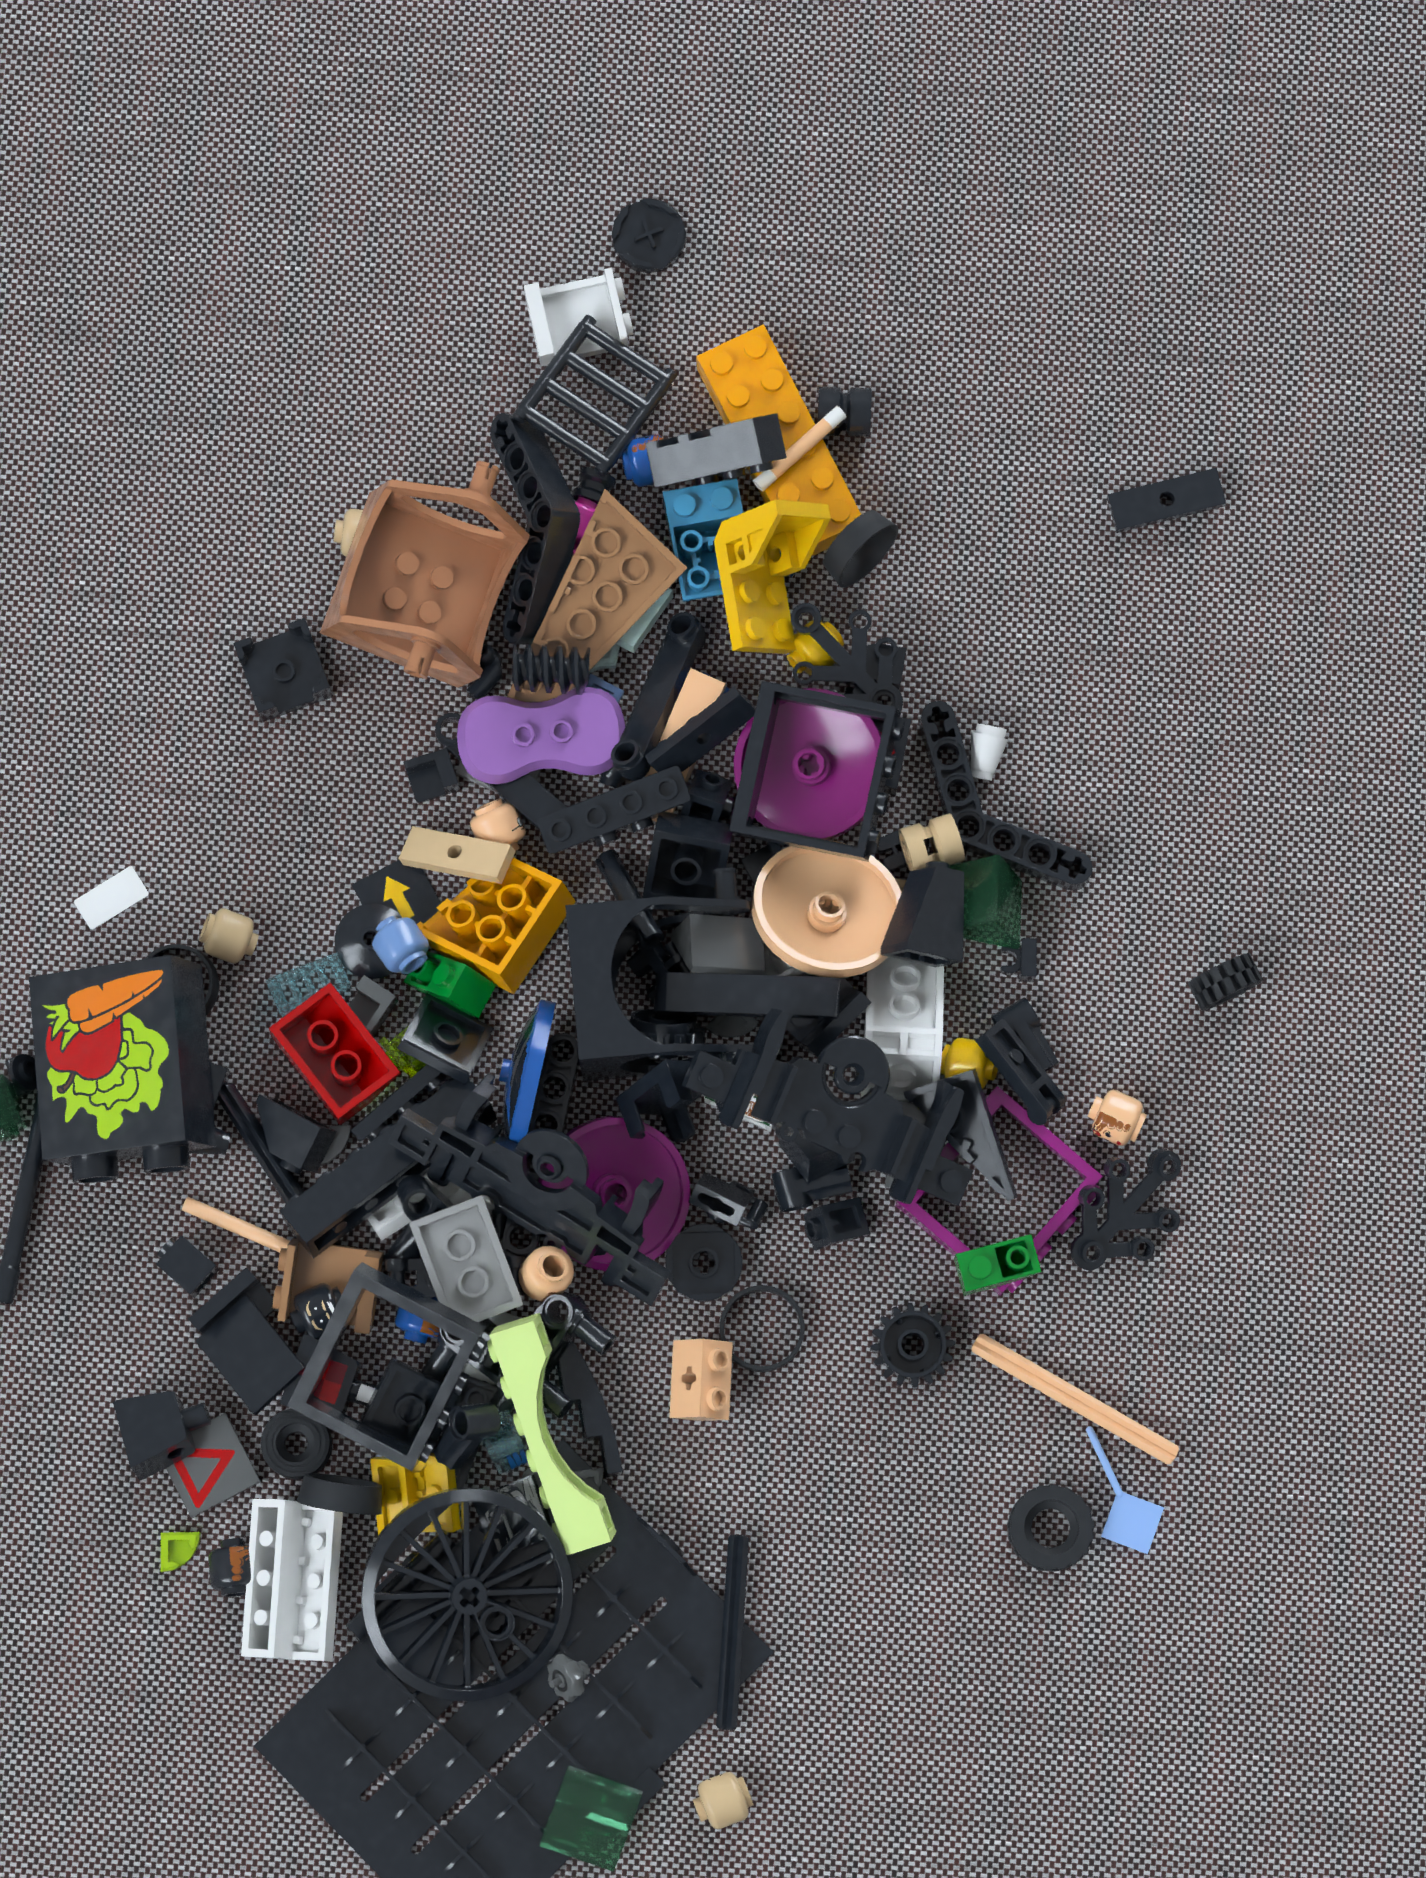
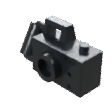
(728, 1201)

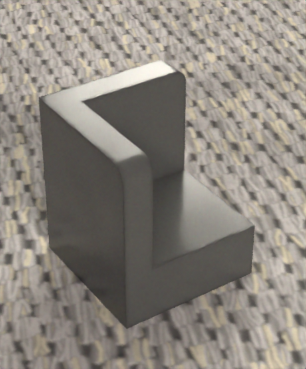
(372, 1004)

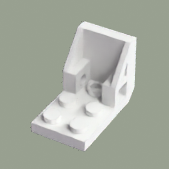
(906, 1022)

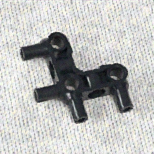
(560, 1336)

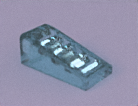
(289, 977)

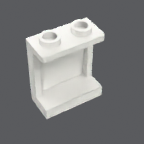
(560, 308)

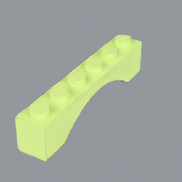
(578, 1509)

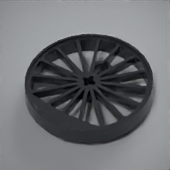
(402, 1532)

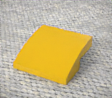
(404, 1487)

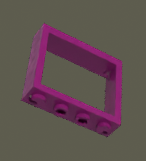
(1059, 1222)

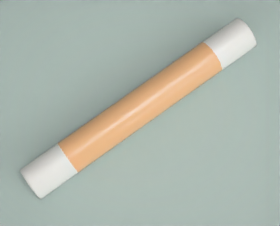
(800, 448)

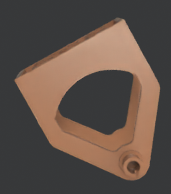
(423, 581)

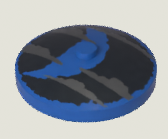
(524, 1071)

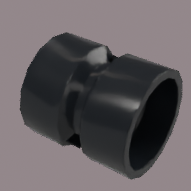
(855, 405)

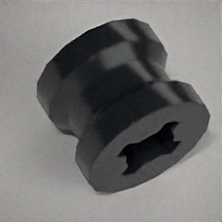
(592, 485)

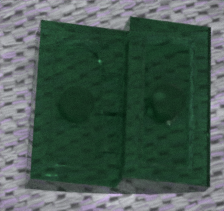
(590, 1818)

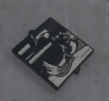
(525, 1491)

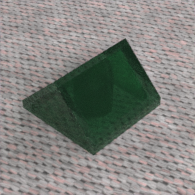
(991, 902)

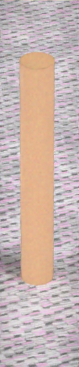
(234, 1224)

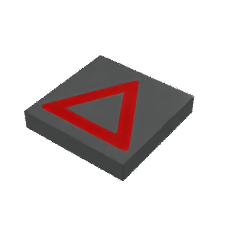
(215, 1469)

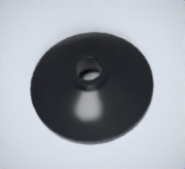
(350, 936)

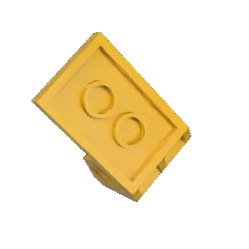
(755, 572)

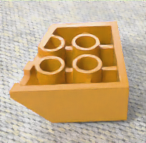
(500, 925)

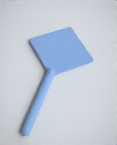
(1131, 1519)

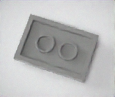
(466, 1260)

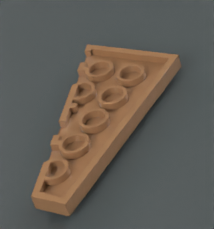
(605, 589)

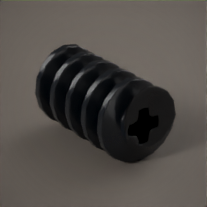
(550, 669)

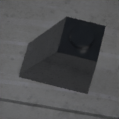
(928, 918)

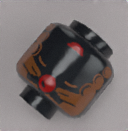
(230, 1567)

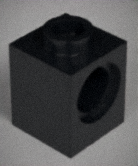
(186, 1265)

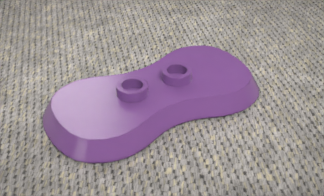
(511, 737)

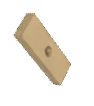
(457, 854)

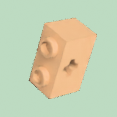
(701, 1379)

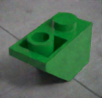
(452, 983)
(997, 1264)

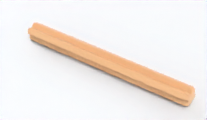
(1075, 1399)

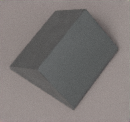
(720, 945)

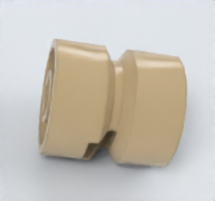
(943, 838)

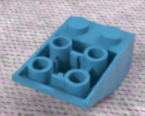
(692, 524)

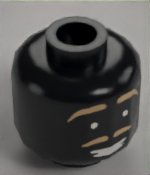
(314, 1309)

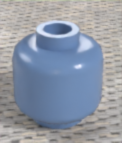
(400, 944)

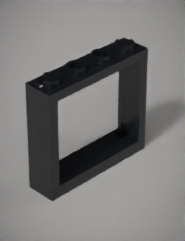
(757, 756)
(428, 1309)

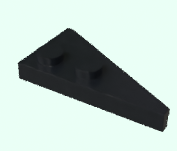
(973, 1130)

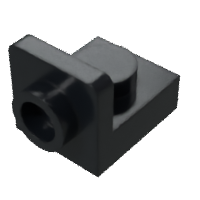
(836, 1223)

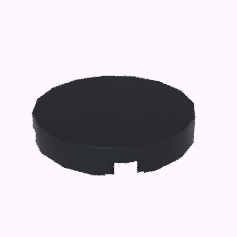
(648, 235)

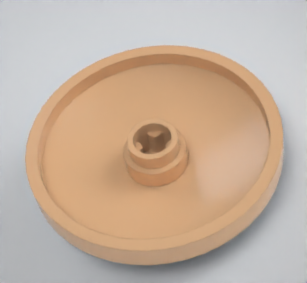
(824, 911)

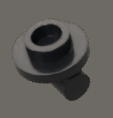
(22, 1074)

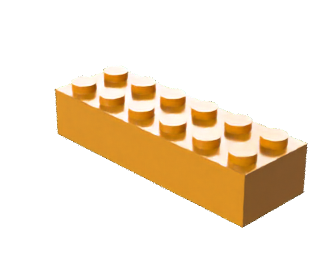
(752, 382)

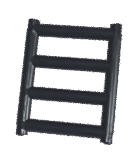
(622, 434)

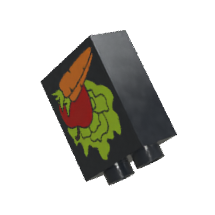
(122, 1066)

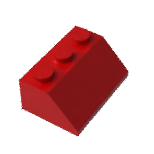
(334, 1053)

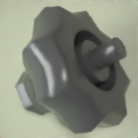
(567, 1677)

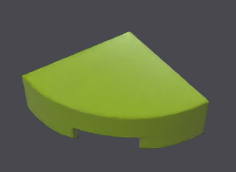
(178, 1549)

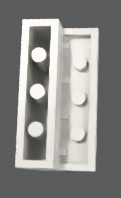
(292, 1581)

